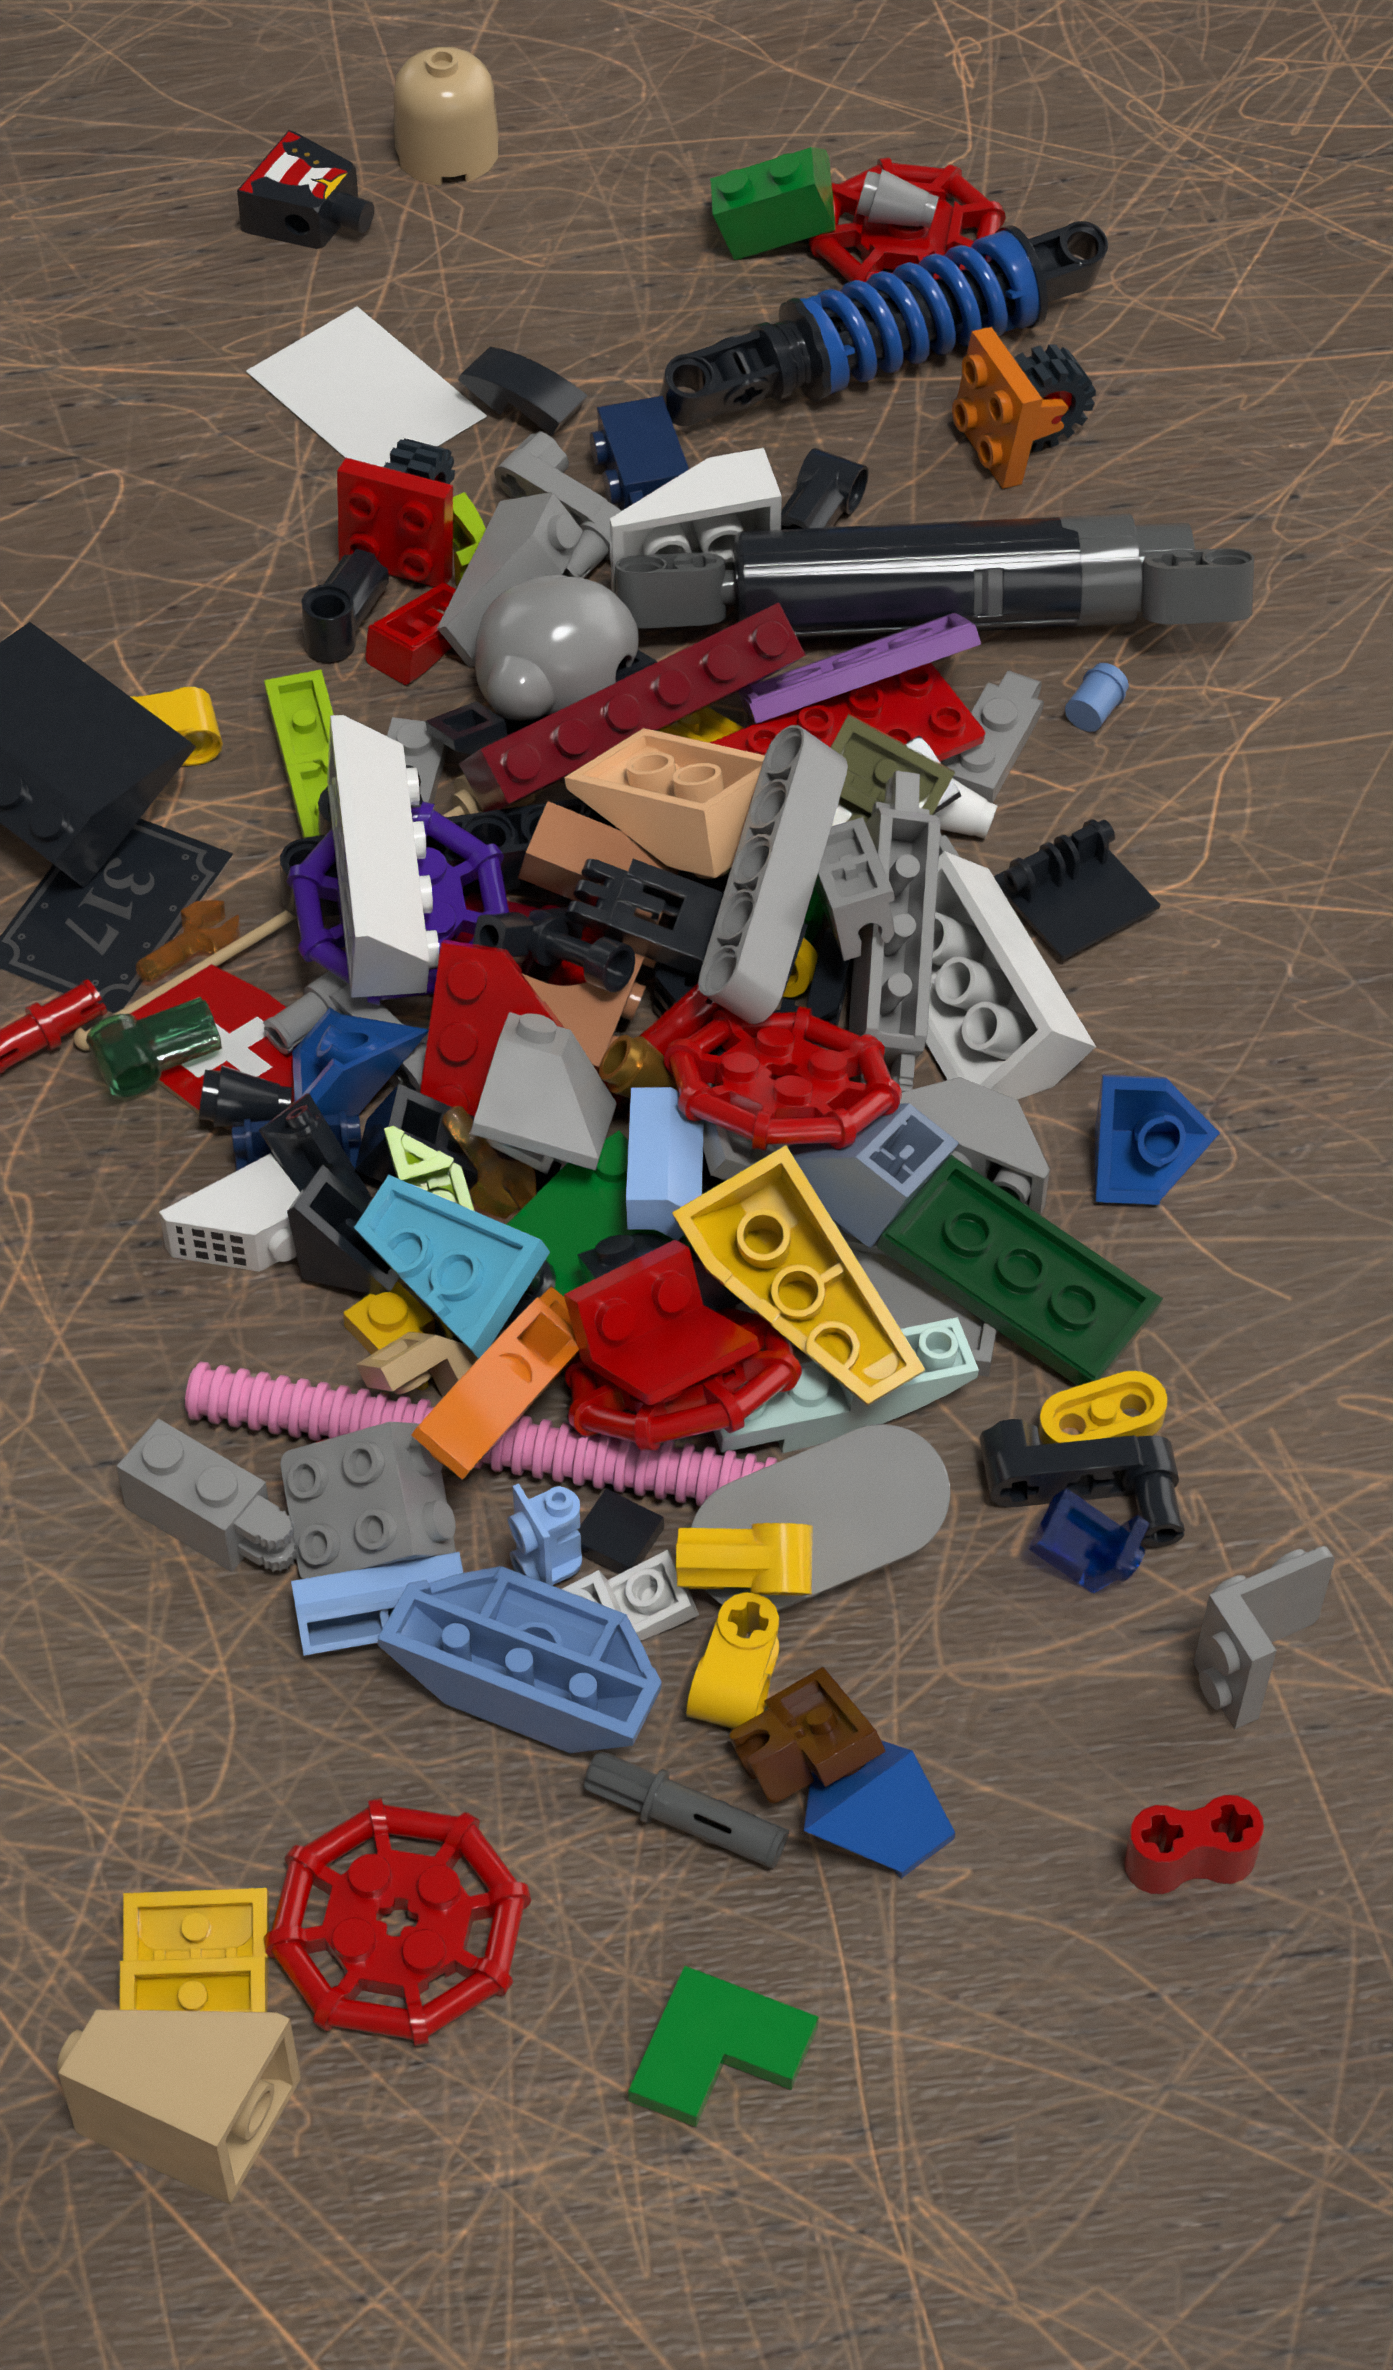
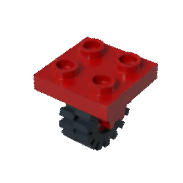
(400, 511)

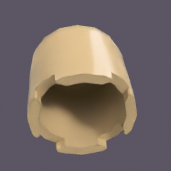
(445, 116)

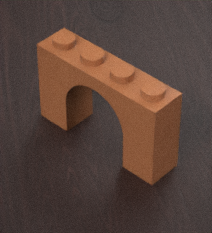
(555, 863)

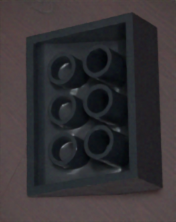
(75, 754)

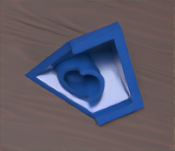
(350, 1060)
(1145, 1138)
(881, 1812)

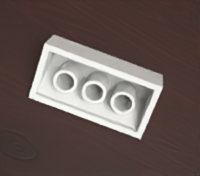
(378, 863)
(991, 994)

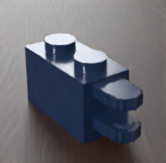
(637, 449)

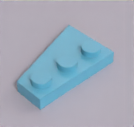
(452, 1258)

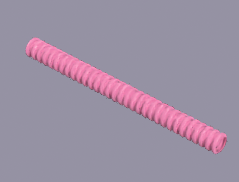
(522, 1448)

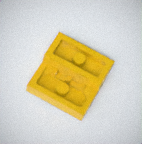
(195, 1950)

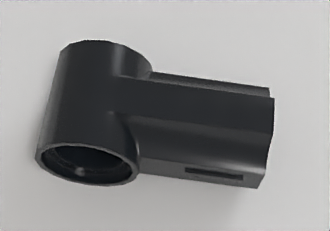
(824, 491)
(340, 605)

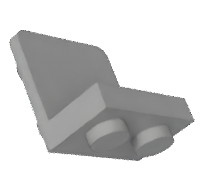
(366, 1501)
(1245, 1619)

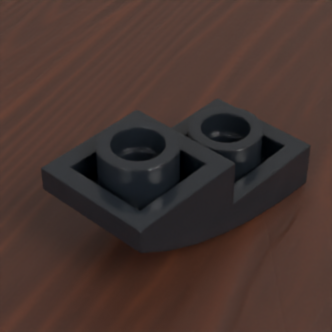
(512, 379)

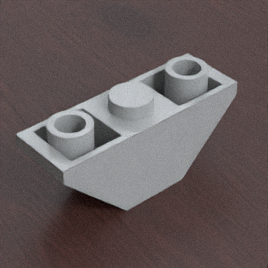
(990, 1136)

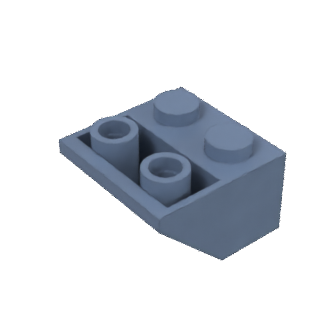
(877, 1174)

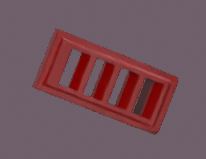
(408, 638)

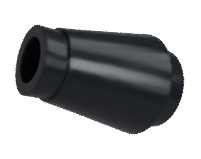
(234, 1096)

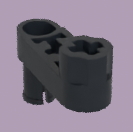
(1030, 1473)

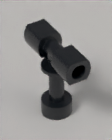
(554, 937)

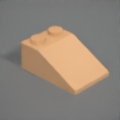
(673, 797)

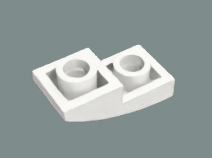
(644, 1593)

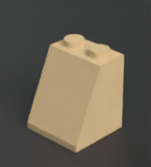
(181, 2089)

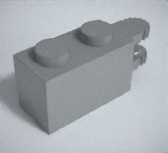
(205, 1500)

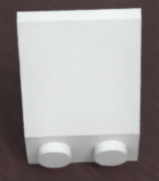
(700, 510)

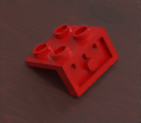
(650, 1327)

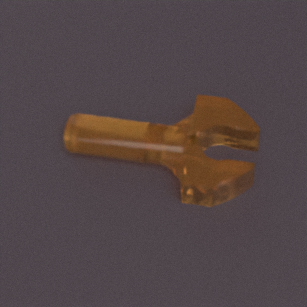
(195, 938)
(491, 1169)

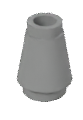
(895, 201)

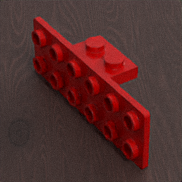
(900, 706)

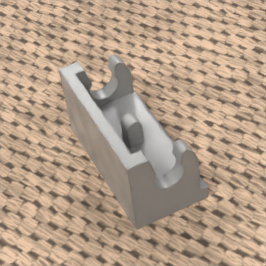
(854, 887)

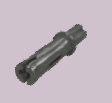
(684, 1809)

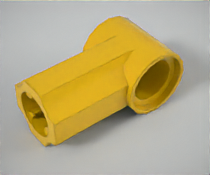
(762, 1559)

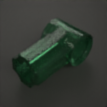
(137, 1051)

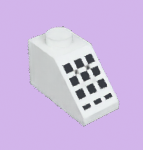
(235, 1220)

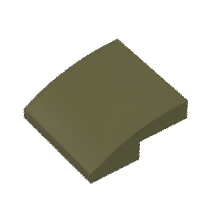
(872, 761)

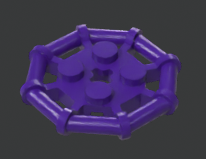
(449, 908)

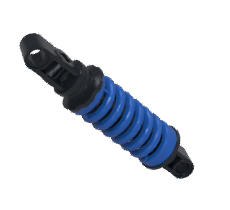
(887, 319)

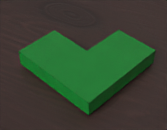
(713, 2026)

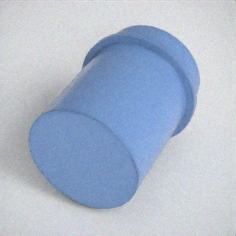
(1096, 697)

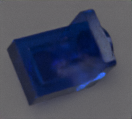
(1088, 1543)

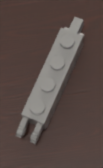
(895, 977)

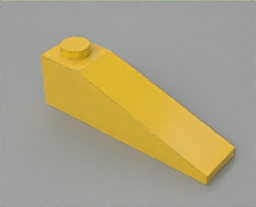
(790, 1264)

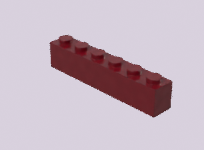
(647, 700)

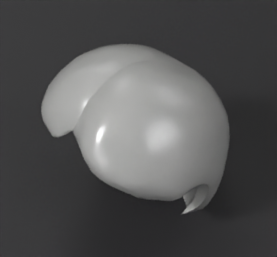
(551, 645)

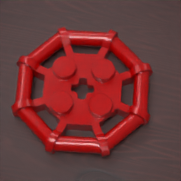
(891, 244)
(780, 1085)
(700, 1408)
(421, 1953)

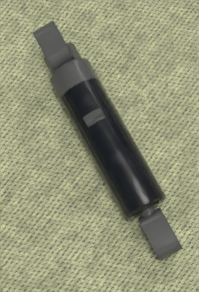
(984, 570)

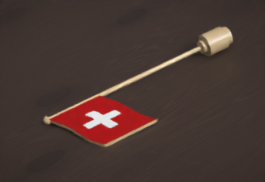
(240, 1006)

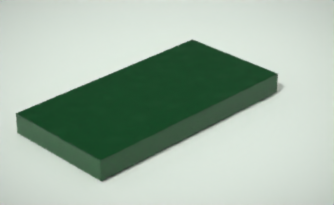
(1019, 1273)

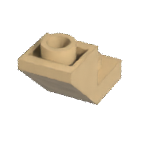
(406, 1363)

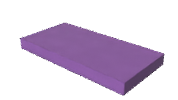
(859, 667)

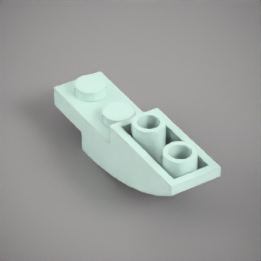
(825, 1409)

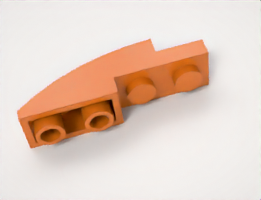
(500, 1385)

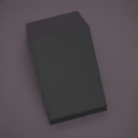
(326, 1239)

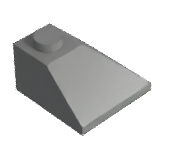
(544, 1094)

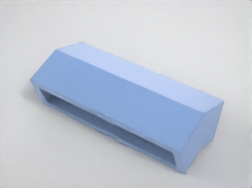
(662, 1160)
(355, 1604)

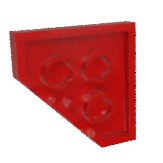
(469, 1009)

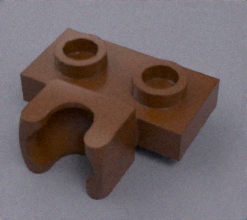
(805, 1730)

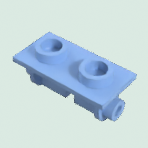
(546, 1534)

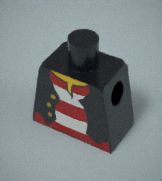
(302, 195)

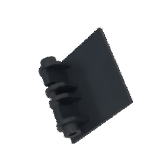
(1076, 890)

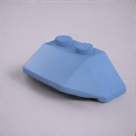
(525, 1657)

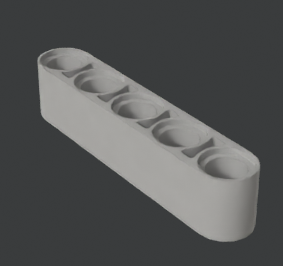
(773, 875)

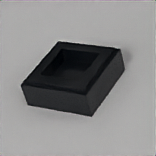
(619, 1532)

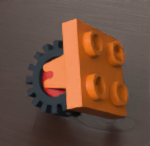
(1018, 404)

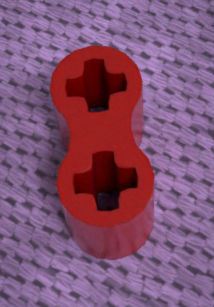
(1202, 1843)

